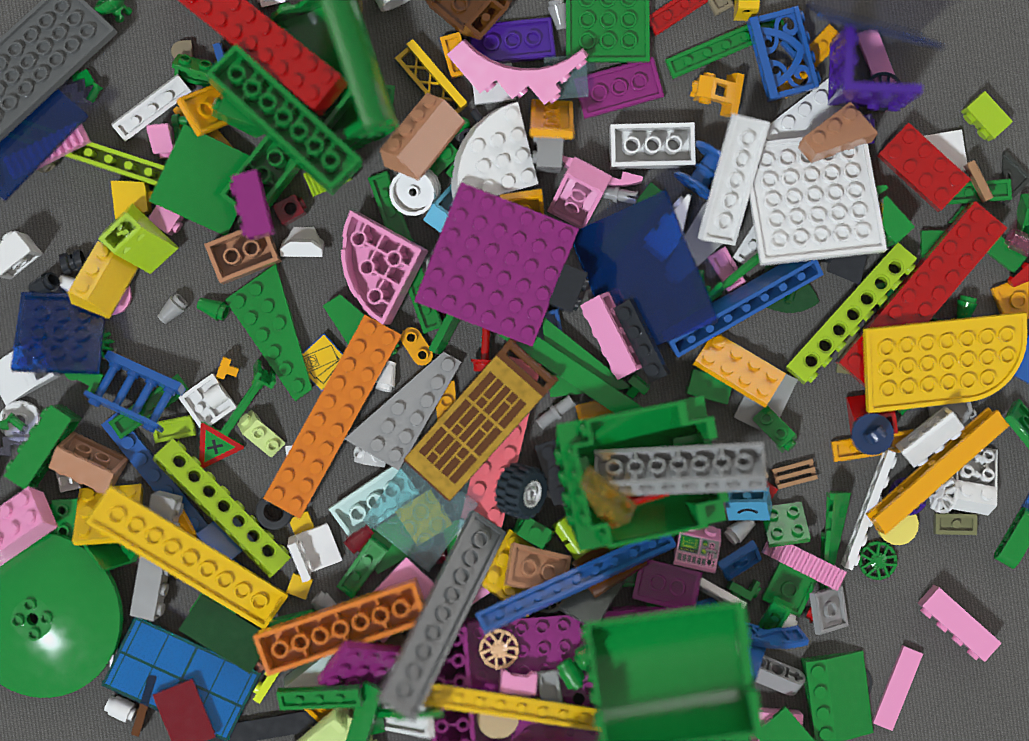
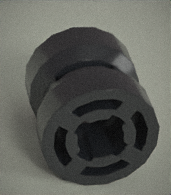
(72, 261)

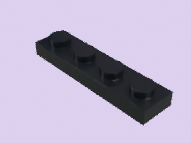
(641, 340)

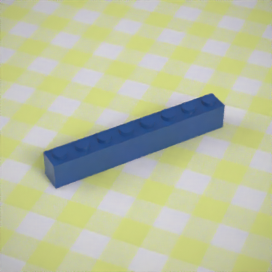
(750, 300)

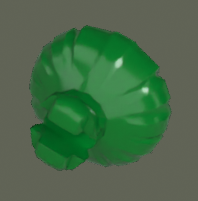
(112, 7)

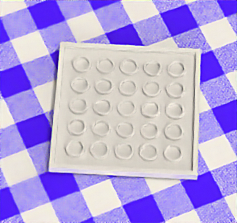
(814, 207)

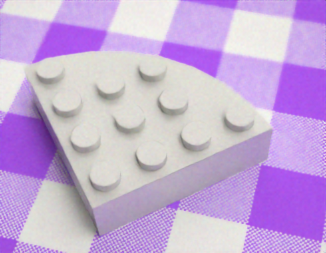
(495, 154)

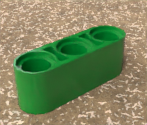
(1015, 541)

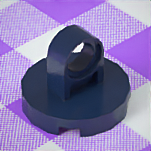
(872, 434)

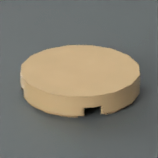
(496, 726)

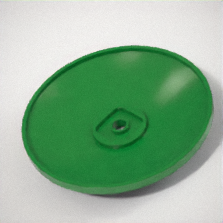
(76, 619)

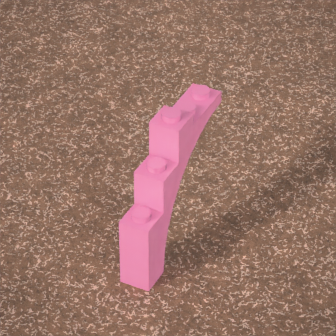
(484, 71)

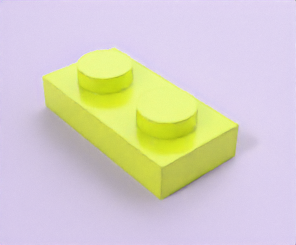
(262, 688)

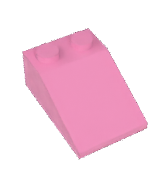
(579, 193)

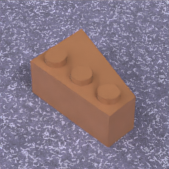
(838, 133)

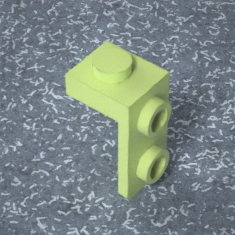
(260, 434)

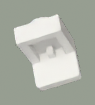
(363, 457)

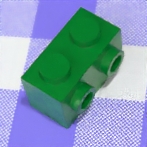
(64, 513)

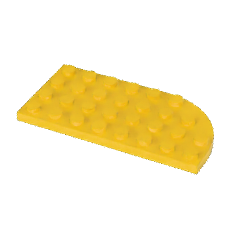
(941, 360)

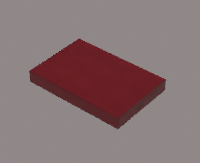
(184, 712)

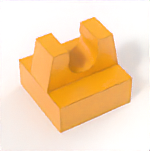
(226, 368)

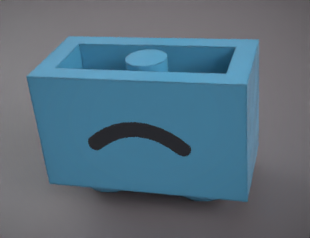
(749, 505)

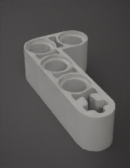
(780, 676)

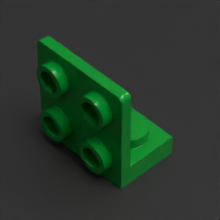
(110, 555)

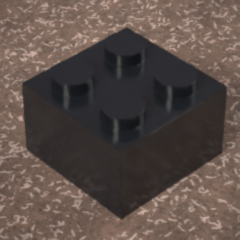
(568, 288)

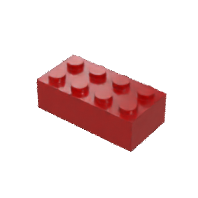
(923, 167)

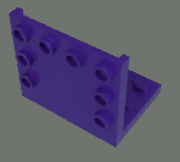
(862, 94)

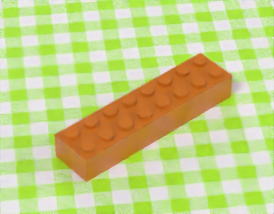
(326, 630)

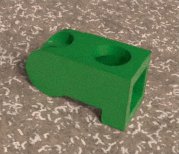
(92, 380)

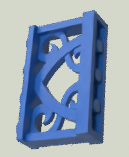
(760, 35)

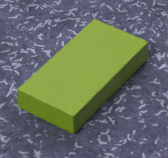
(175, 429)

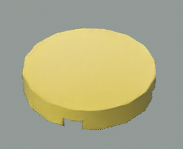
(902, 532)

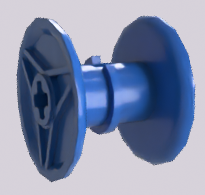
(704, 172)

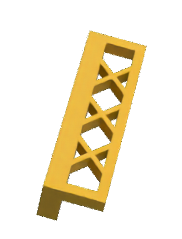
(433, 71)

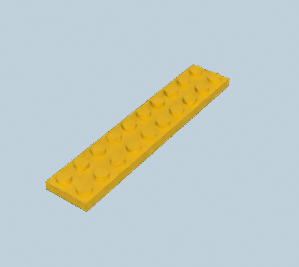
(186, 557)

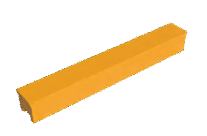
(936, 470)

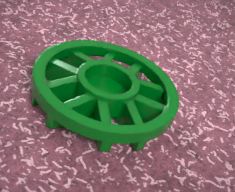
(878, 560)

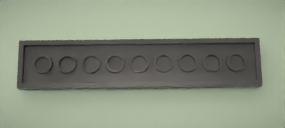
(441, 616)

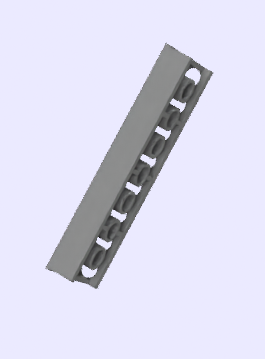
(684, 468)

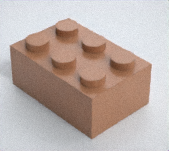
(237, 256)

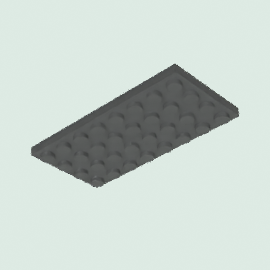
(44, 53)

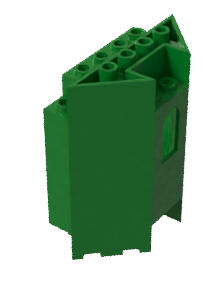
(657, 425)

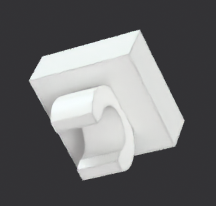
(66, 483)

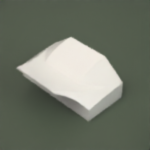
(302, 243)

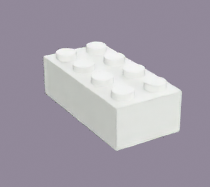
(652, 146)

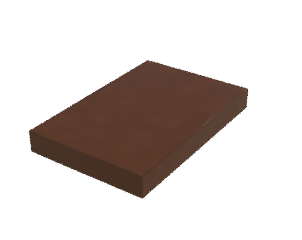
(605, 585)

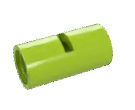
(566, 535)

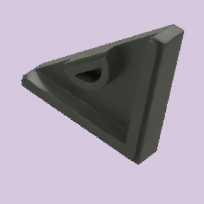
(1013, 170)

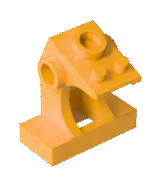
(705, 87)

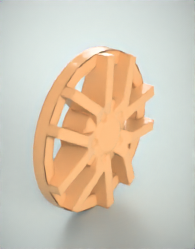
(499, 649)

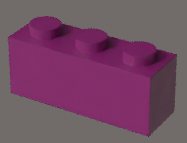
(252, 205)

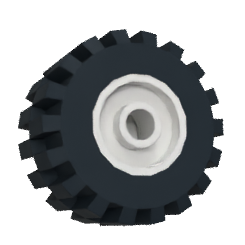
(521, 490)

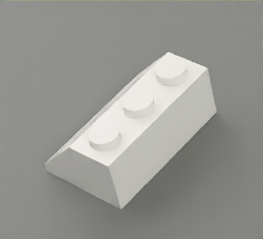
(930, 437)

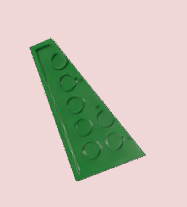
(269, 322)

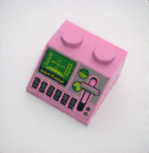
(698, 549)

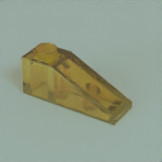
(606, 499)

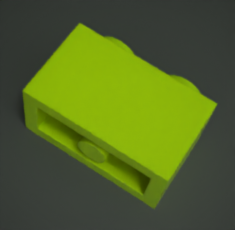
(986, 116)

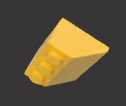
(101, 281)

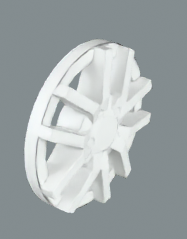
(943, 495)

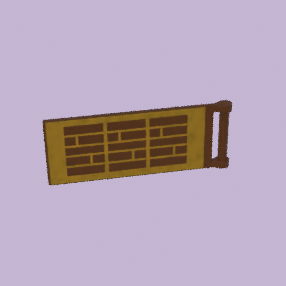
(478, 421)

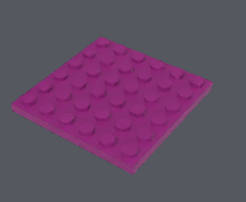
(496, 264)

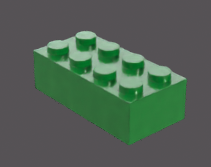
(37, 452)

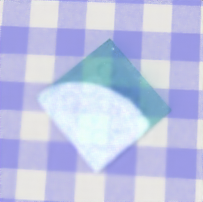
(418, 517)

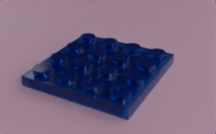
(56, 336)

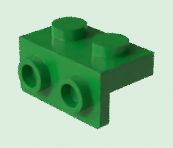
(192, 69)

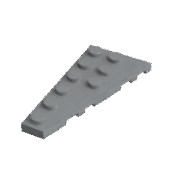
(399, 422)

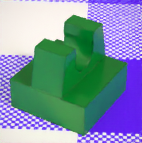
(637, 385)

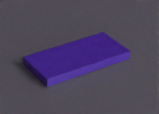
(518, 41)

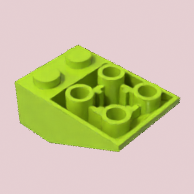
(138, 240)

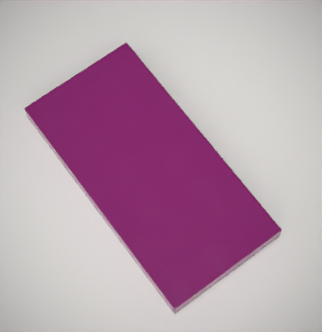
(621, 88)

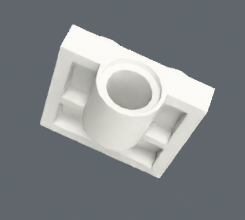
(208, 401)

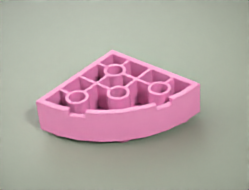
(378, 265)

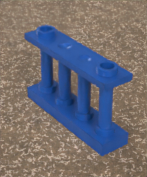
(134, 371)

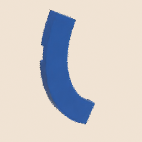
(773, 638)

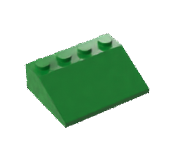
(837, 696)

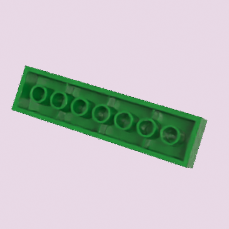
(284, 120)
(274, 164)

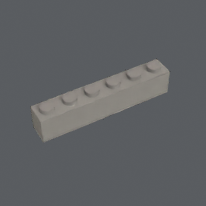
(151, 580)

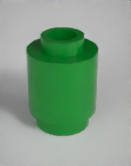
(571, 674)

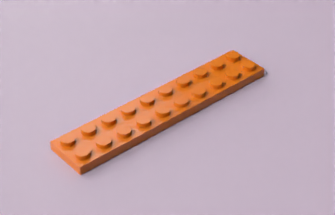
(332, 416)

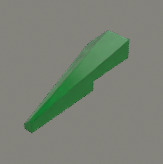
(836, 511)

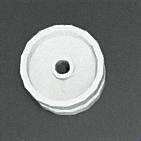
(414, 203)

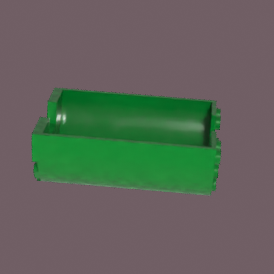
(340, 38)
(673, 675)

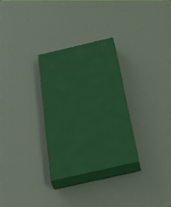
(222, 633)

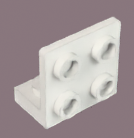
(313, 550)

